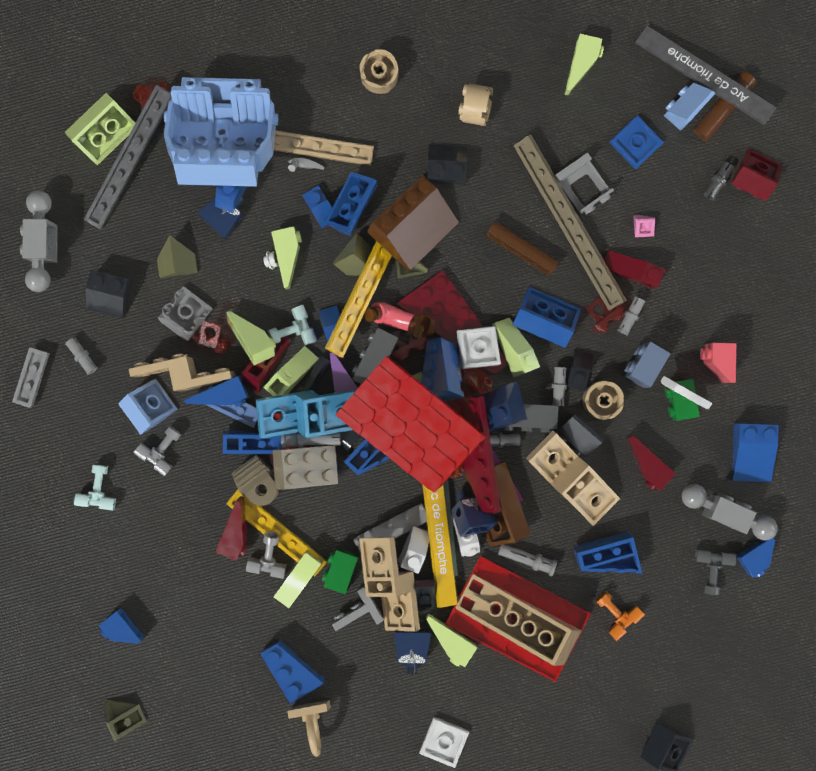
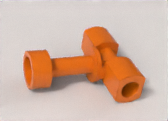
(623, 619)

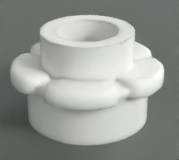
(271, 260)

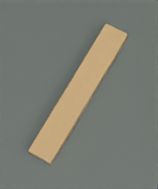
(323, 148)

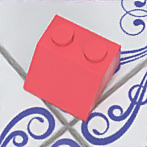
(720, 360)

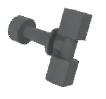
(714, 561)

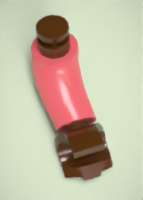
(394, 317)

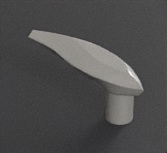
(303, 163)

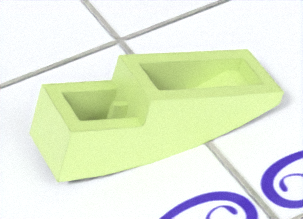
(297, 579)

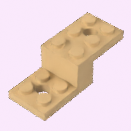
(181, 372)
(572, 478)
(385, 581)

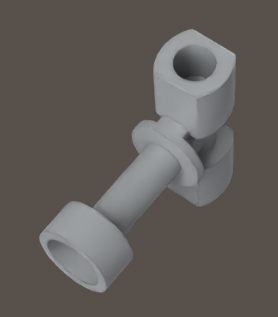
(155, 455)
(267, 562)

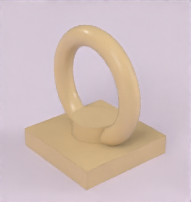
(310, 714)

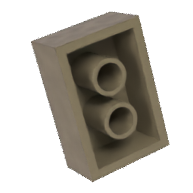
(305, 467)

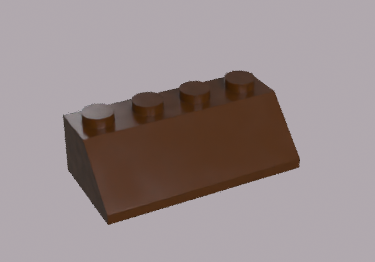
(511, 519)

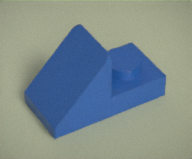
(318, 205)

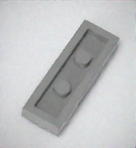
(30, 377)

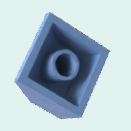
(688, 105)
(147, 406)

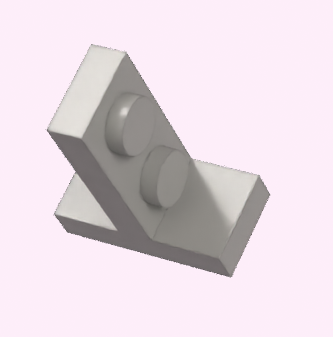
(358, 610)

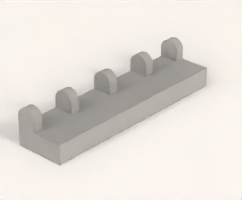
(396, 525)

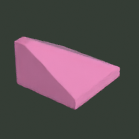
(644, 226)

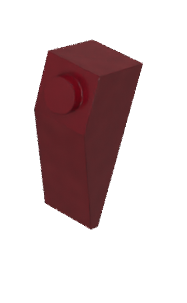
(634, 269)
(258, 375)
(650, 466)
(235, 533)

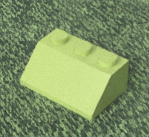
(101, 129)

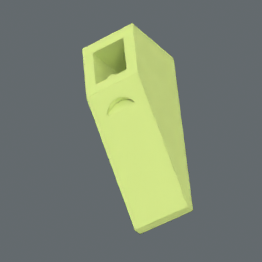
(291, 373)

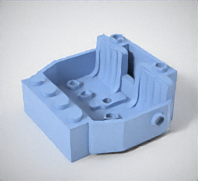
(220, 131)

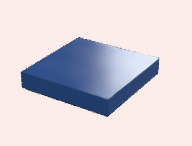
(636, 142)

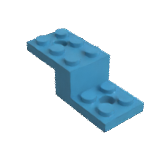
(302, 413)

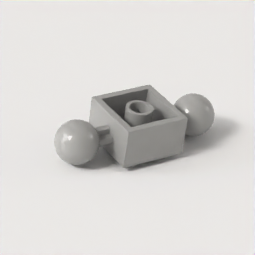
(38, 241)
(734, 515)

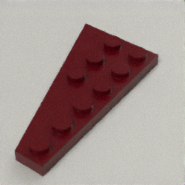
(445, 304)
(480, 463)

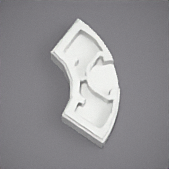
(685, 392)

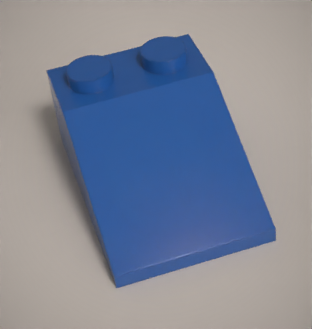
(754, 452)

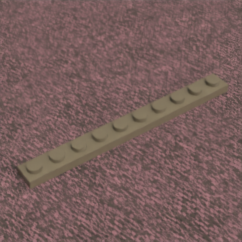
(569, 222)

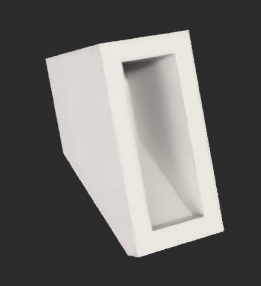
(414, 550)

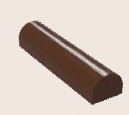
(721, 110)
(522, 248)

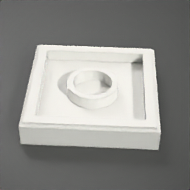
(478, 347)
(444, 742)

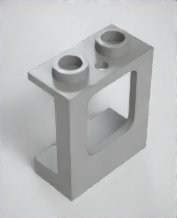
(575, 171)

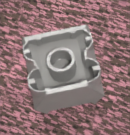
(184, 313)

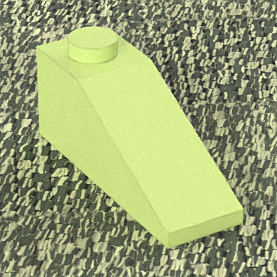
(585, 56)
(287, 249)
(253, 339)
(515, 347)
(455, 644)

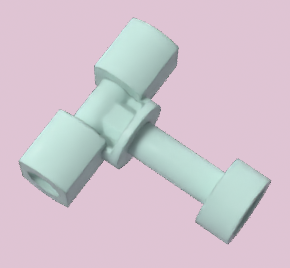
(299, 327)
(96, 497)

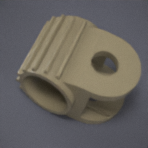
(250, 476)

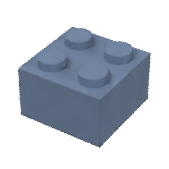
(646, 365)

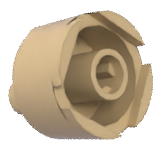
(371, 64)
(476, 104)
(614, 400)

